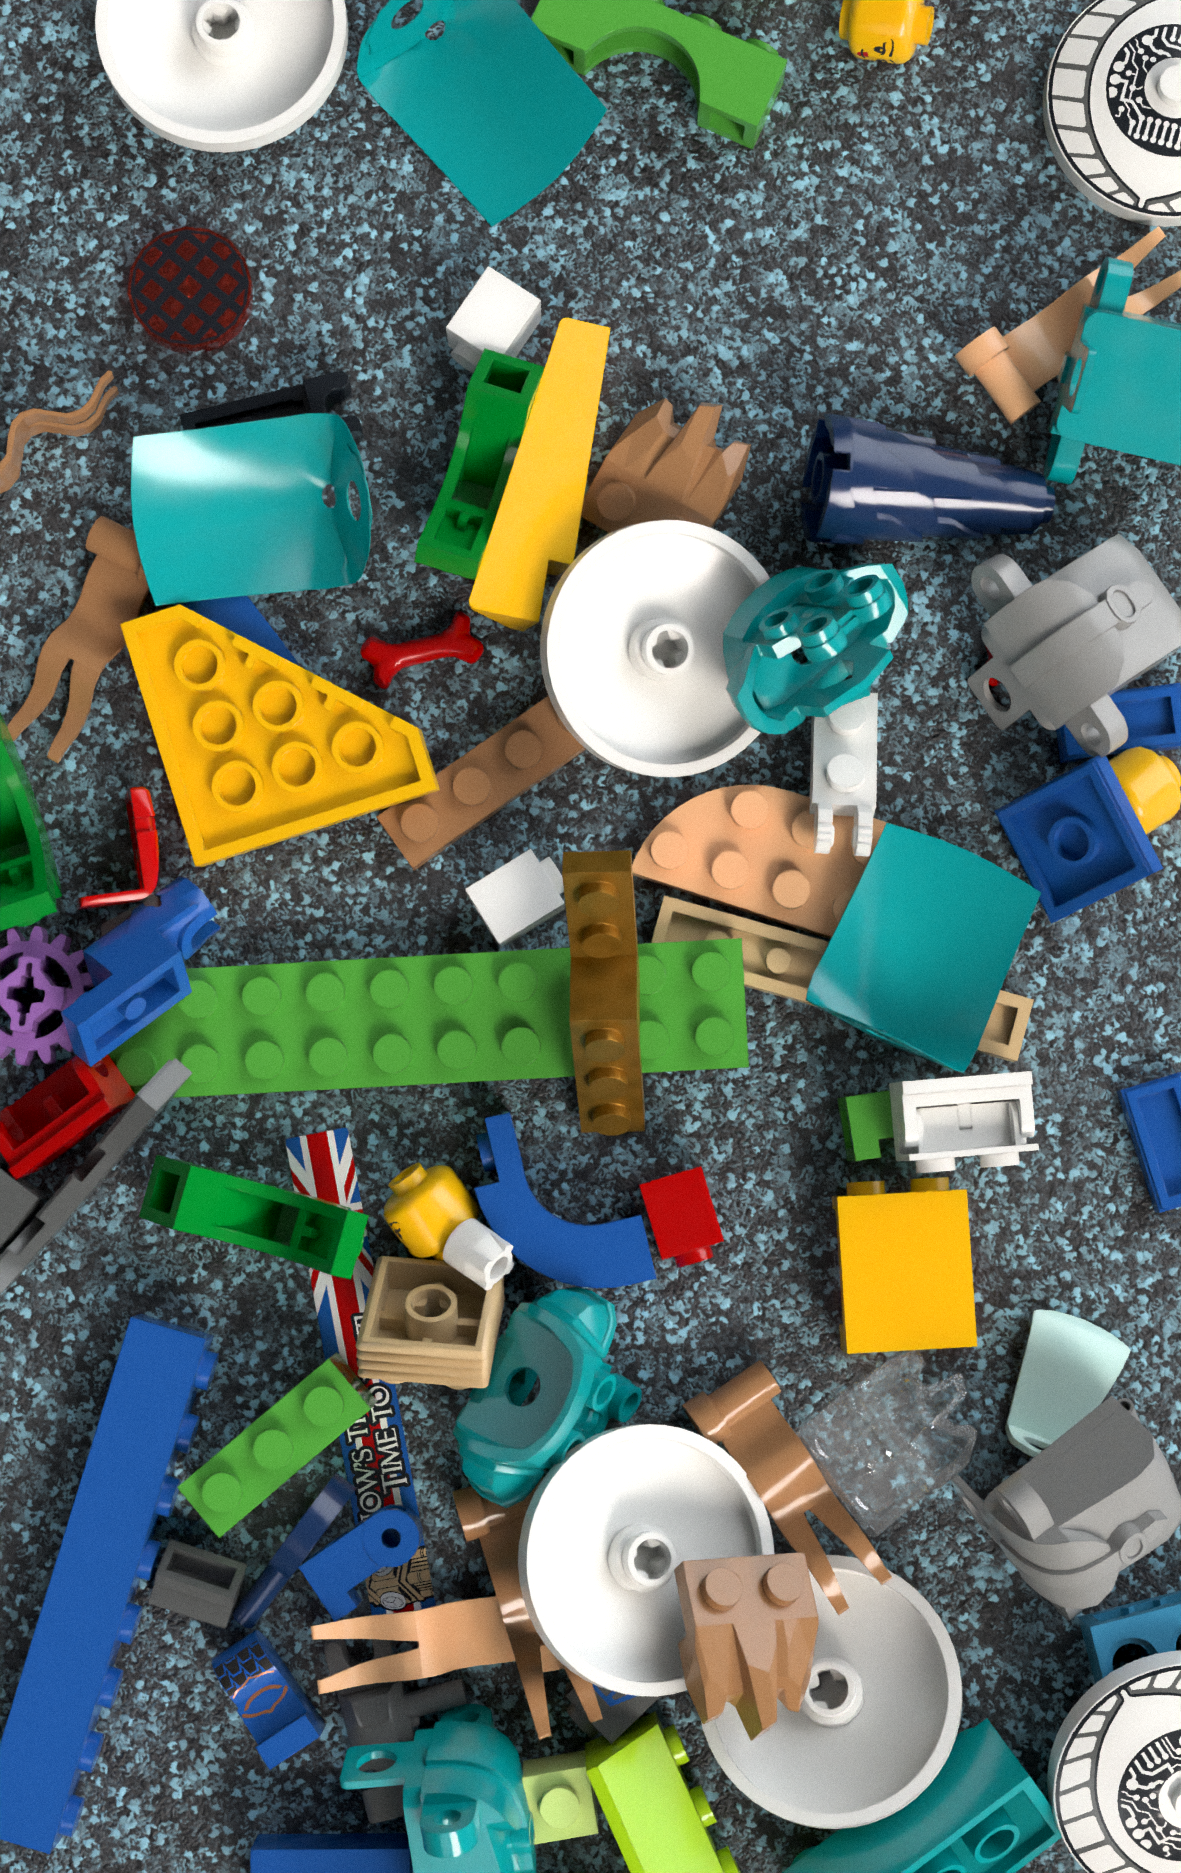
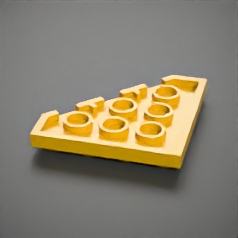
(261, 742)

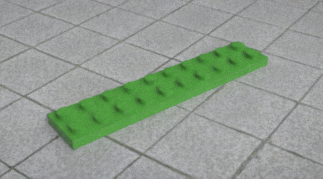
(430, 1020)

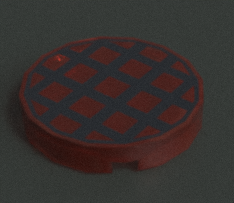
(190, 290)

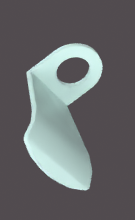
(1061, 1378)

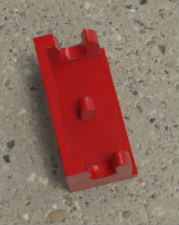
(61, 1113)

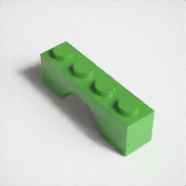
(730, 77)

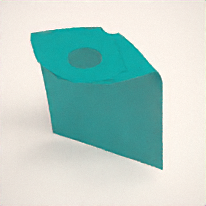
(482, 98)
(246, 510)
(924, 947)

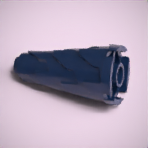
(909, 488)

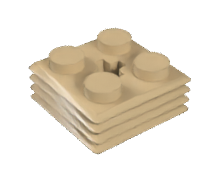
(428, 1325)

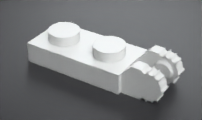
(844, 773)

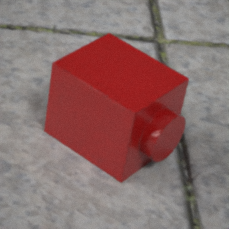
(681, 1216)

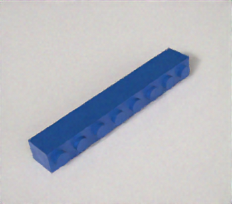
(97, 1578)

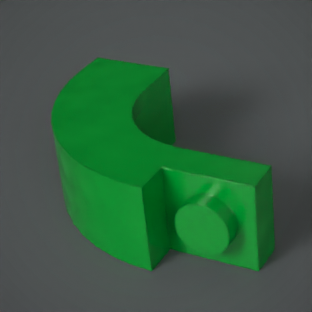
(482, 459)
(26, 858)
(254, 1215)

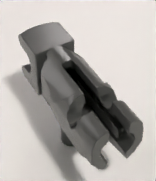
(385, 1715)

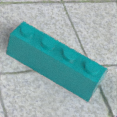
(971, 1819)

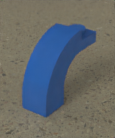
(568, 1252)

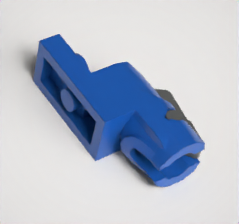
(138, 968)

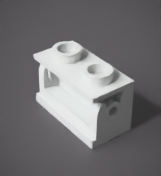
(963, 1118)

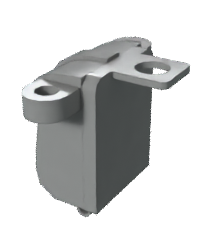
(1073, 639)
(1082, 1507)

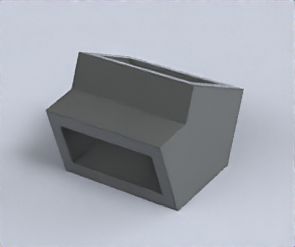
(198, 1583)

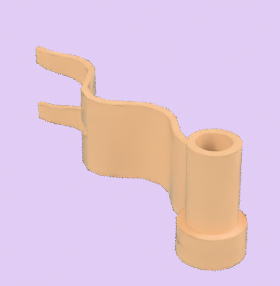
(1034, 351)
(447, 1639)

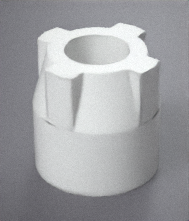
(478, 1253)

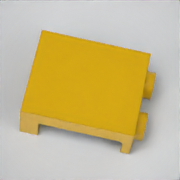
(905, 1267)

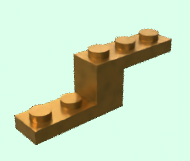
(604, 990)

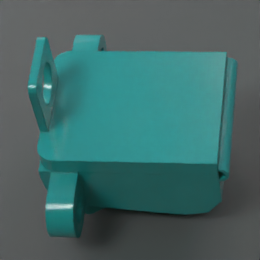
(1117, 382)
(458, 1794)

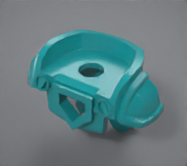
(839, 623)
(563, 1344)

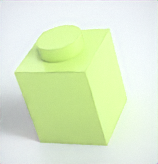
(560, 1797)

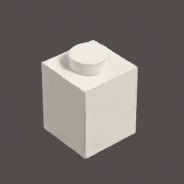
(492, 317)
(518, 897)

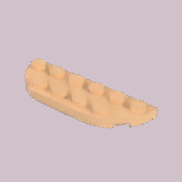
(757, 855)

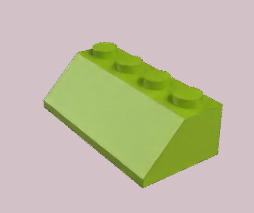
(650, 1804)

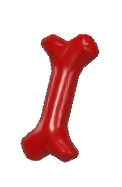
(452, 642)

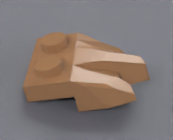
(666, 471)
(747, 1635)

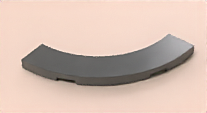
(93, 1170)

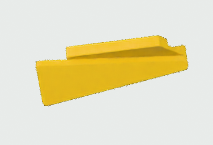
(547, 483)

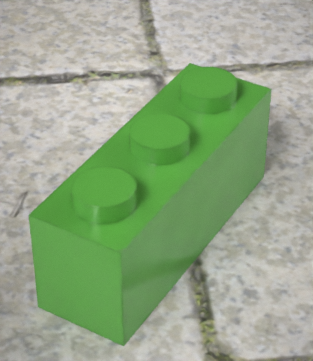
(277, 1444)

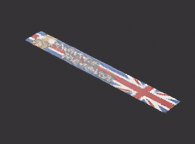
(375, 1444)

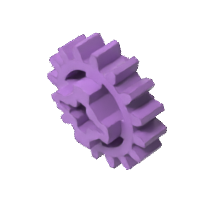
(35, 968)

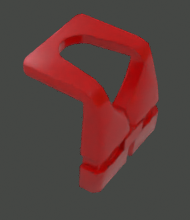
(145, 852)

